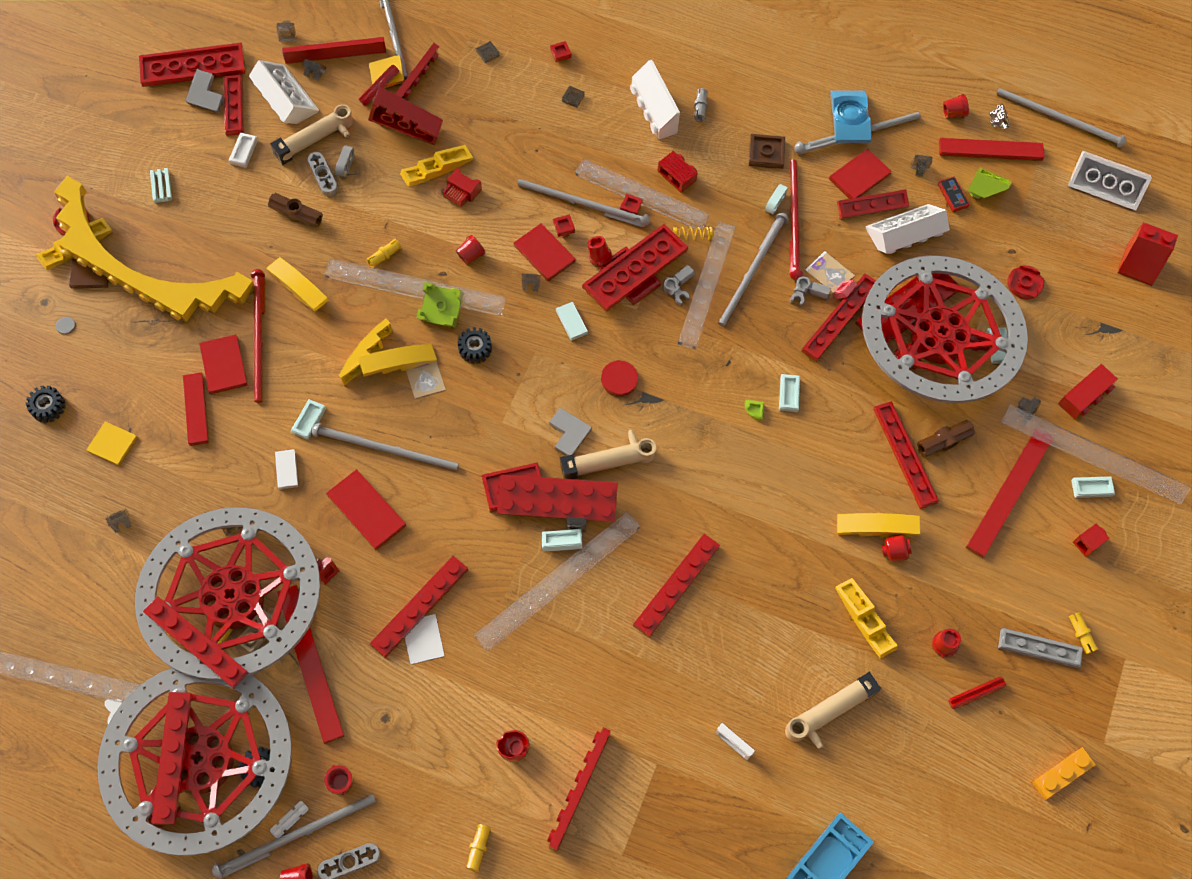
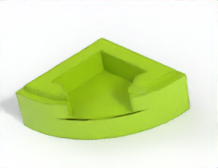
(755, 409)

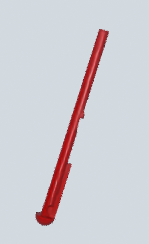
(795, 271)
(259, 309)

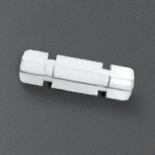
(289, 819)

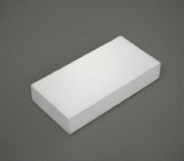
(243, 150)
(286, 469)
(734, 741)

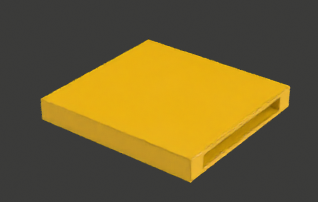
(379, 67)
(111, 443)

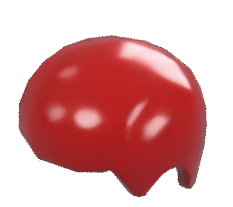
(513, 746)

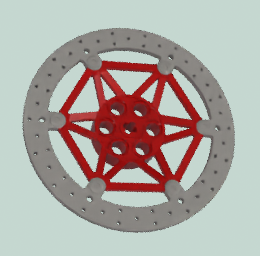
(941, 333)
(217, 519)
(134, 706)

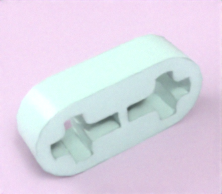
(776, 199)

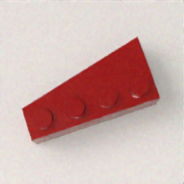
(404, 117)

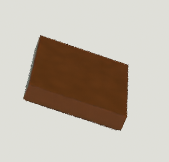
(767, 151)
(85, 278)

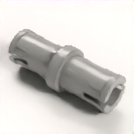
(700, 105)

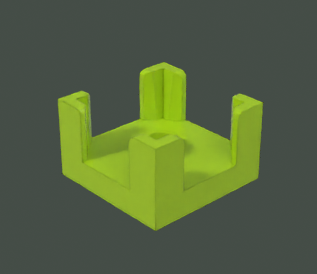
(440, 305)

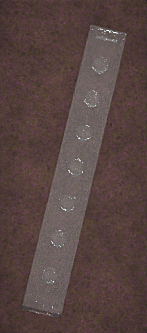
(706, 285)
(65, 677)

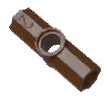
(303, 213)
(945, 438)

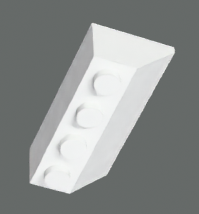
(282, 92)
(655, 101)
(1109, 180)
(908, 228)

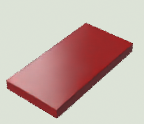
(366, 509)

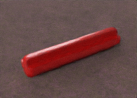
(382, 81)
(977, 692)

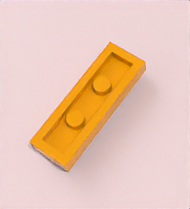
(1063, 773)

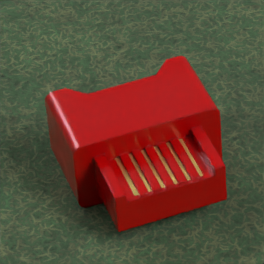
(461, 188)

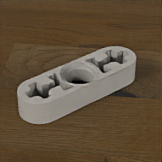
(322, 180)
(366, 861)

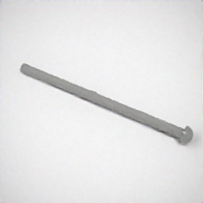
(393, 32)
(1062, 117)
(828, 141)
(610, 211)
(781, 219)
(318, 430)
(220, 871)

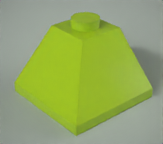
(987, 184)

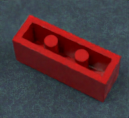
(1088, 392)

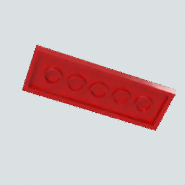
(182, 64)
(635, 267)
(914, 303)
(557, 498)

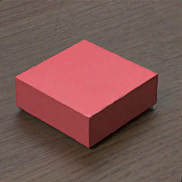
(844, 289)

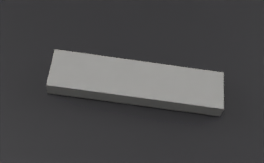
(1040, 648)

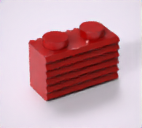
(677, 171)

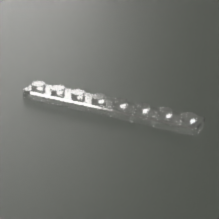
(651, 198)

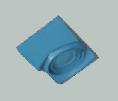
(851, 117)
(834, 852)

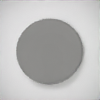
(65, 325)

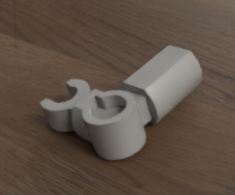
(672, 285)
(804, 285)

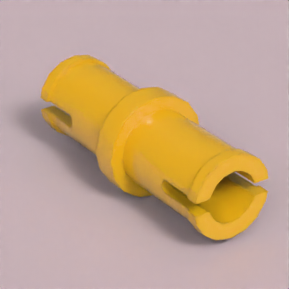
(383, 253)
(1083, 633)
(478, 848)

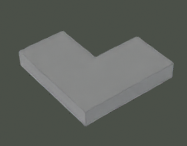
(201, 96)
(574, 432)

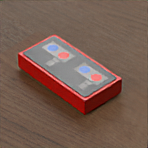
(953, 194)

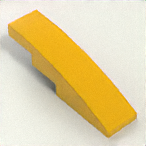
(434, 167)
(53, 257)
(297, 284)
(370, 344)
(397, 358)
(878, 524)
(866, 618)

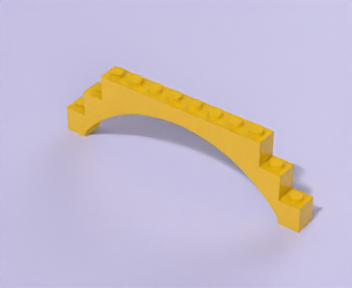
(174, 297)

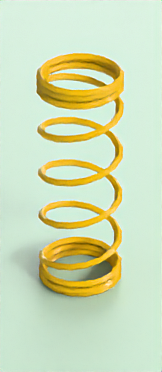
(710, 233)

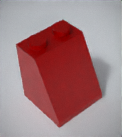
(1147, 253)

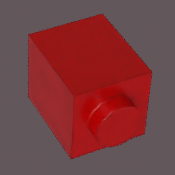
(1091, 539)

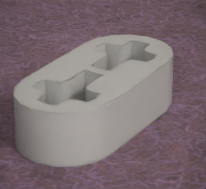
(345, 161)

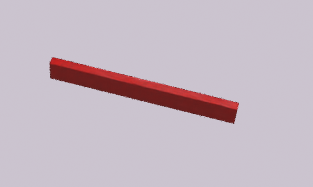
(1007, 497)
(314, 676)

